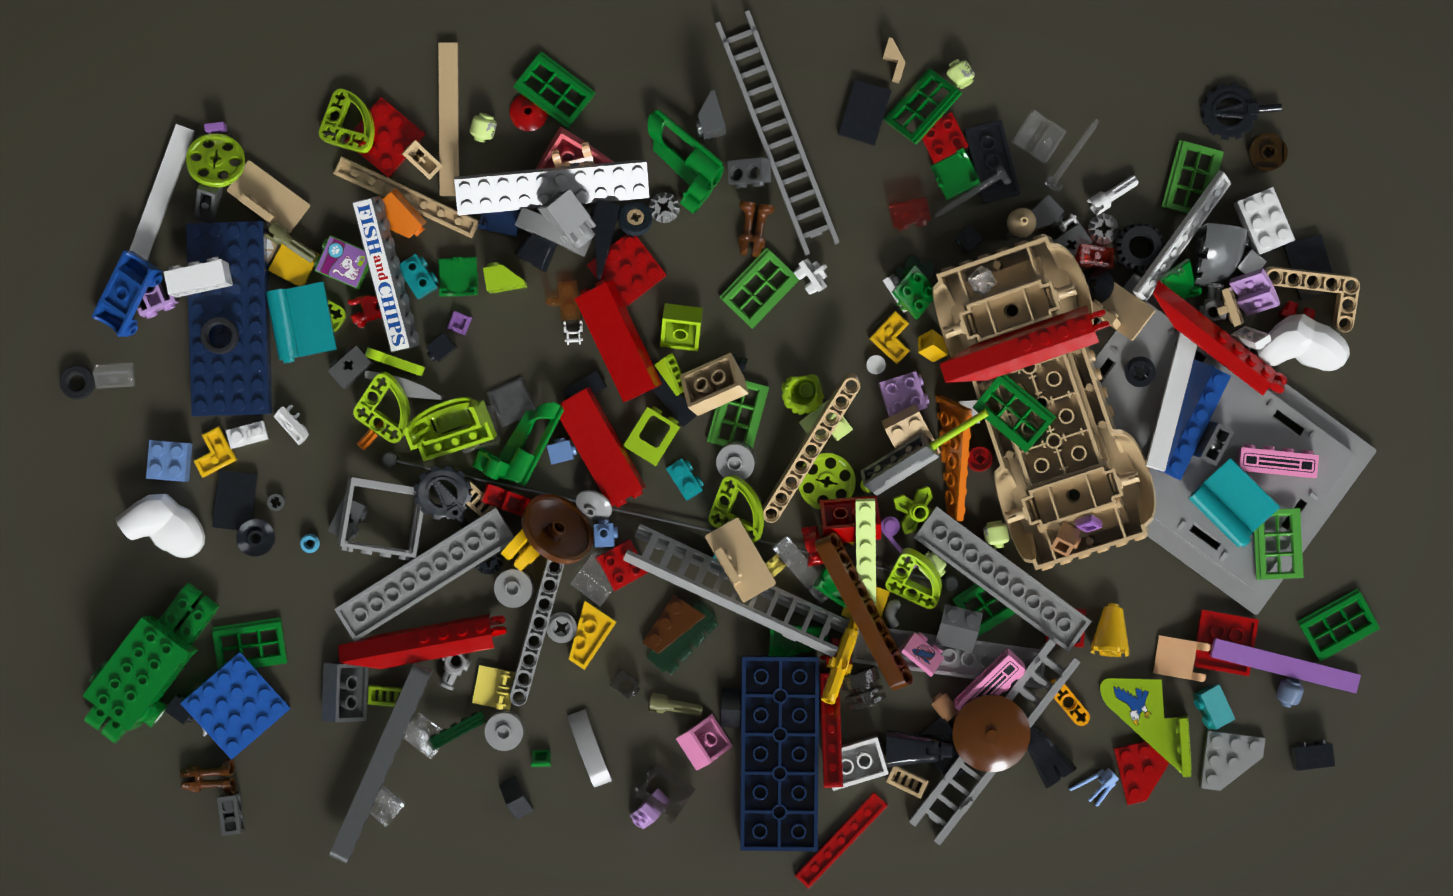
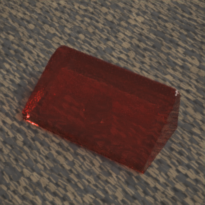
(1095, 256)

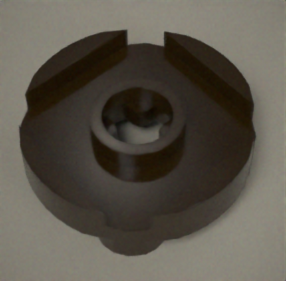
(1275, 144)

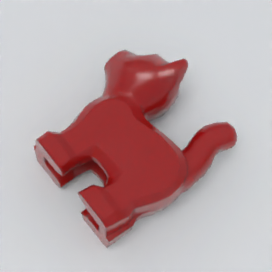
(369, 307)
(810, 535)

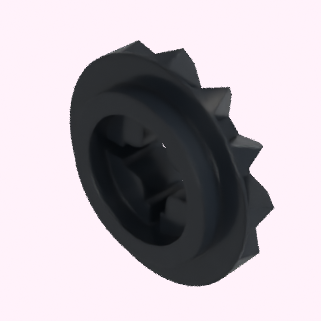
(1149, 370)
(494, 565)

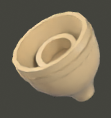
(1021, 222)

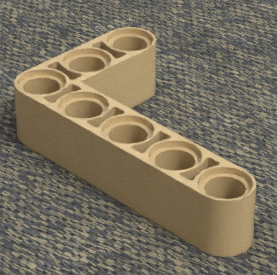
(1320, 285)

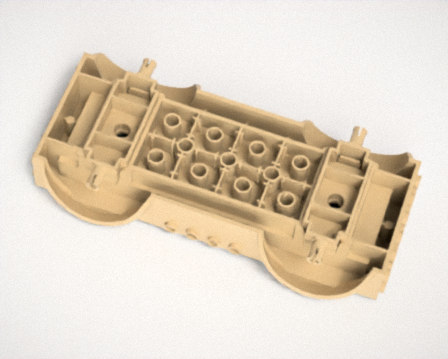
(1082, 443)

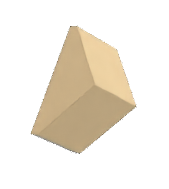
(422, 159)

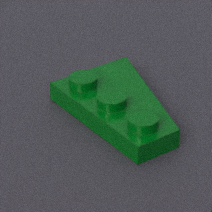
(783, 646)

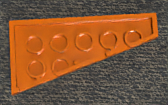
(954, 454)

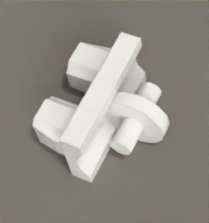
(814, 273)

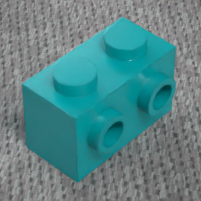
(417, 276)
(684, 479)
(1213, 706)

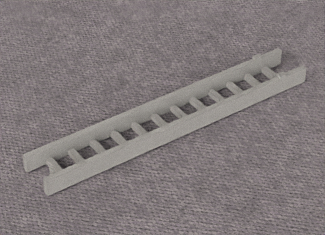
(780, 102)

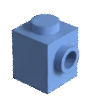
(561, 451)
(605, 534)

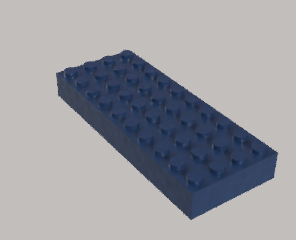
(243, 377)
(779, 753)

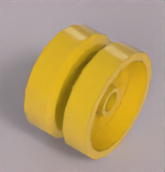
(520, 546)

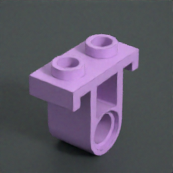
(156, 301)
(647, 814)

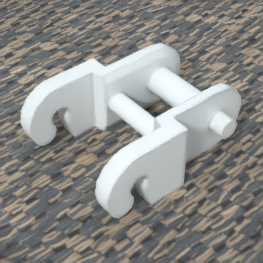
(1062, 226)
(579, 339)

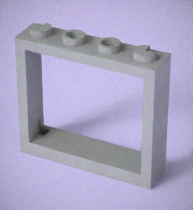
(369, 548)

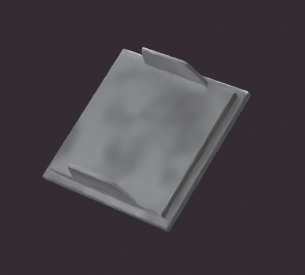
(511, 401)

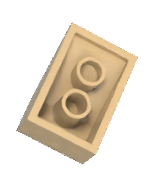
(905, 426)

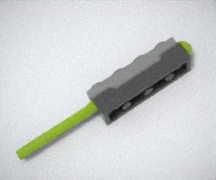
(909, 458)

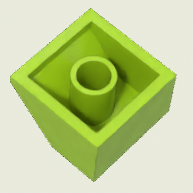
(501, 279)
(681, 327)

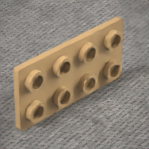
(268, 197)
(1124, 311)
(740, 560)

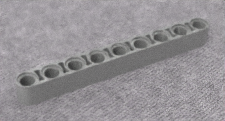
(535, 631)

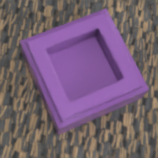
(212, 128)
(459, 322)
(1088, 523)

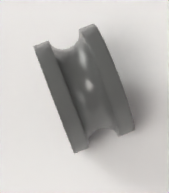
(281, 499)

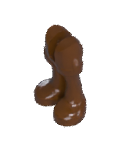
(747, 236)
(227, 768)

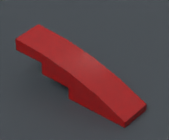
(504, 499)

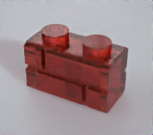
(909, 213)

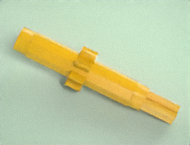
(840, 663)

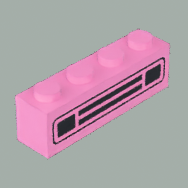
(1278, 462)
(994, 679)

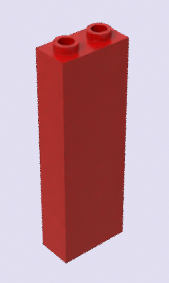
(617, 340)
(601, 448)

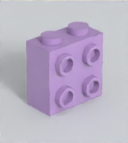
(903, 392)

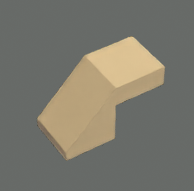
(893, 54)

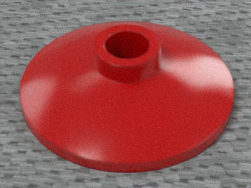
(523, 121)

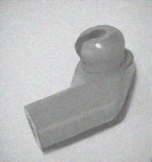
(890, 612)

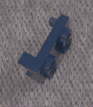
(500, 222)

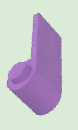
(889, 528)

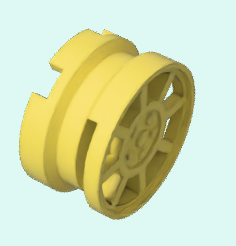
(775, 565)

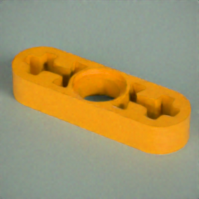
(1081, 709)

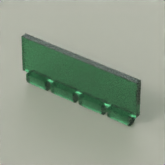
(680, 648)

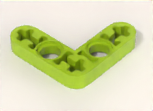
(394, 361)

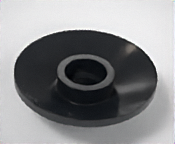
(1104, 283)
(258, 546)

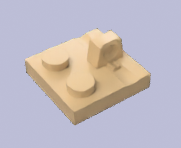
(1231, 307)

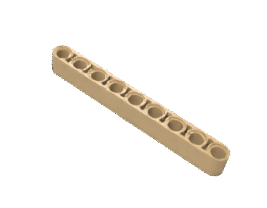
(811, 439)

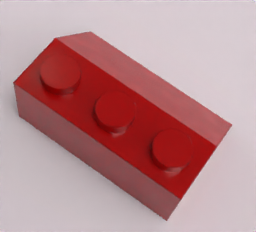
(840, 518)

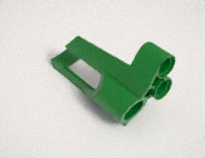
(699, 171)
(514, 462)

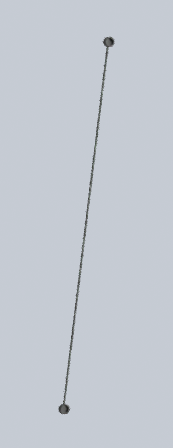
(390, 459)

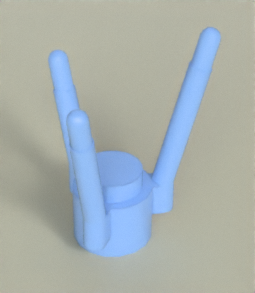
(1107, 780)

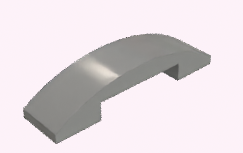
(537, 224)
(589, 748)

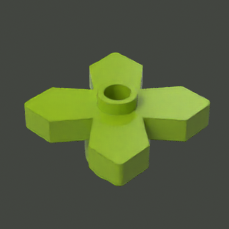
(904, 504)

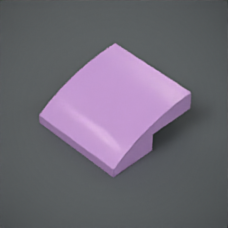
(1255, 292)

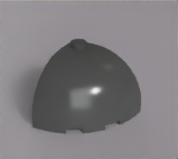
(1218, 252)

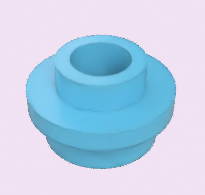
(305, 547)

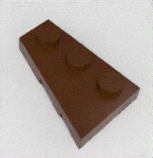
(671, 624)

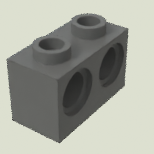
(749, 168)
(231, 814)

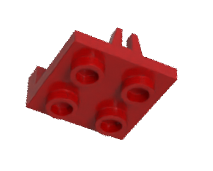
(944, 138)
(616, 569)

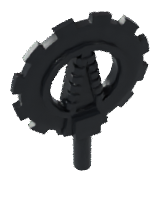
(1246, 110)
(451, 504)

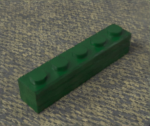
(456, 730)

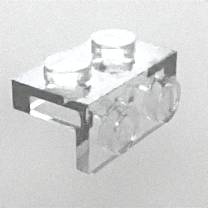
(419, 732)
(386, 806)

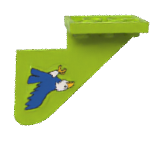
(1142, 708)

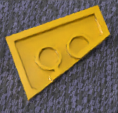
(590, 634)

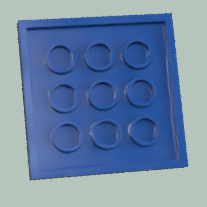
(235, 705)

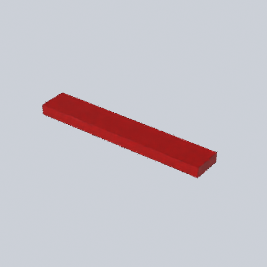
(831, 739)
(841, 840)

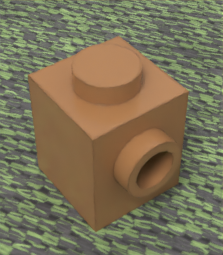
(1066, 539)

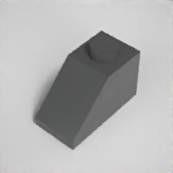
(207, 202)

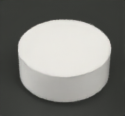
(875, 364)

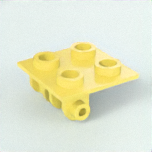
(493, 687)

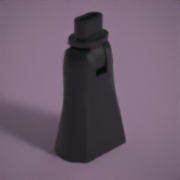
(537, 251)
(914, 749)
(1048, 757)

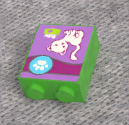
(342, 262)

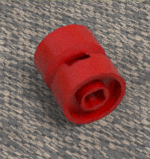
(979, 459)

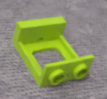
(642, 448)

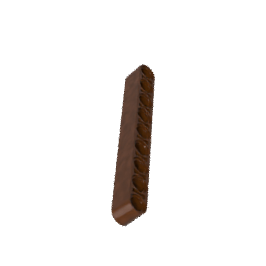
(863, 611)

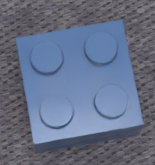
(169, 461)

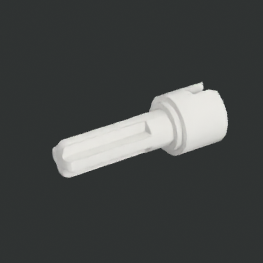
(1102, 200)

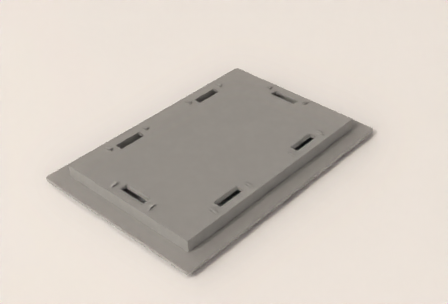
(1252, 420)

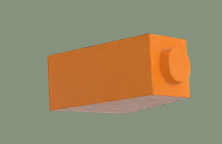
(402, 215)

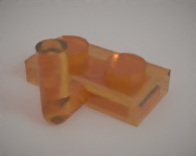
(566, 300)

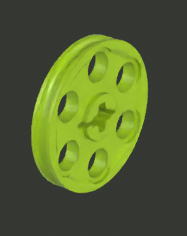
(208, 156)
(833, 474)

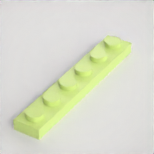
(866, 544)

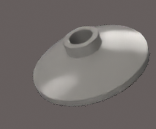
(594, 505)

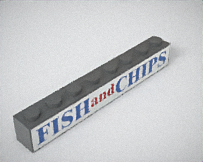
(386, 273)

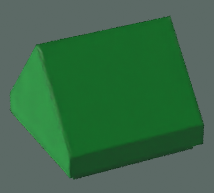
(541, 758)

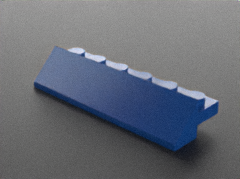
(1199, 403)

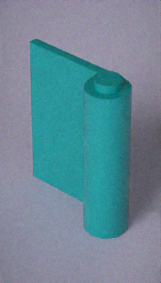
(301, 321)
(1234, 502)

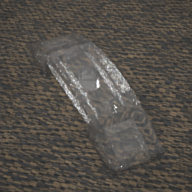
(798, 565)

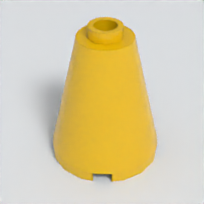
(1111, 633)

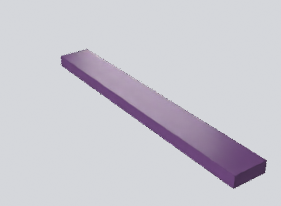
(1285, 665)

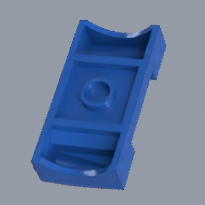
(125, 292)

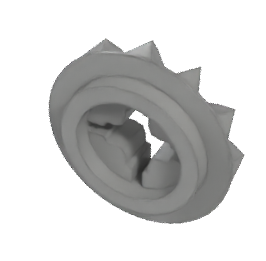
(665, 216)
(1096, 234)
(571, 628)

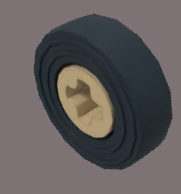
(630, 226)

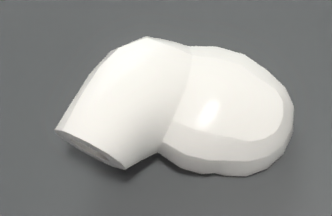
(1307, 341)
(166, 523)

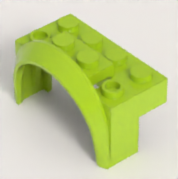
(445, 417)

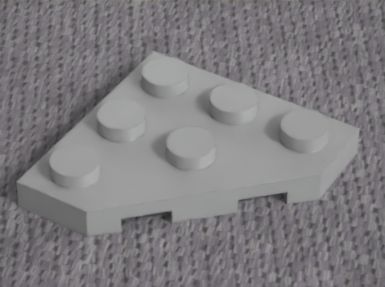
(1228, 757)

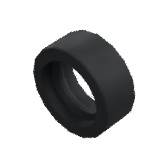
(205, 335)

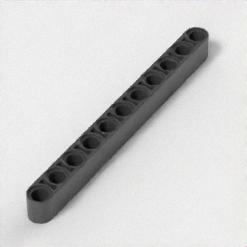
(380, 763)

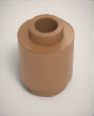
(944, 706)

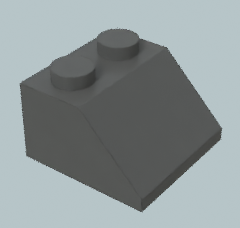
(958, 628)

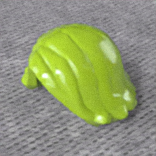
(802, 393)

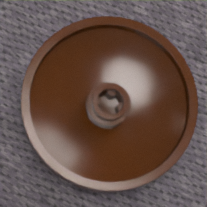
(557, 529)
(991, 733)

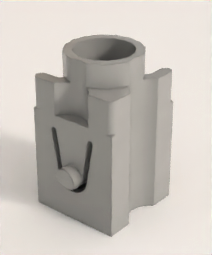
(568, 218)

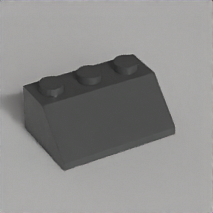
(710, 119)
(344, 692)

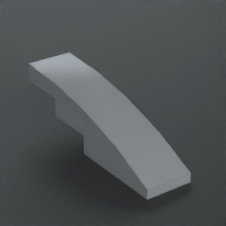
(411, 388)

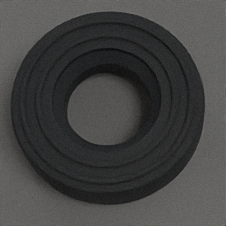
(89, 382)

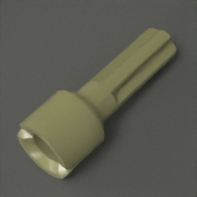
(279, 235)
(660, 703)

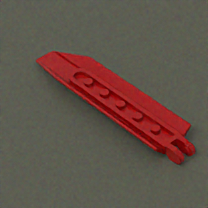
(1218, 342)
(1024, 346)
(423, 643)

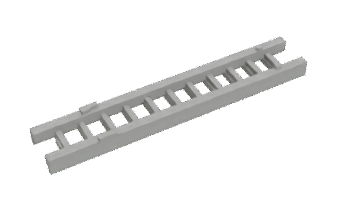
(710, 564)
(1041, 704)

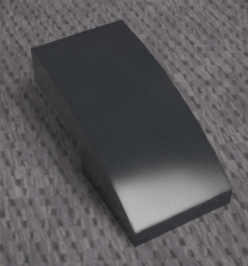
(593, 381)

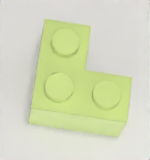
(840, 431)

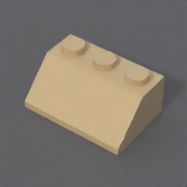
(713, 384)

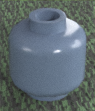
(1290, 692)

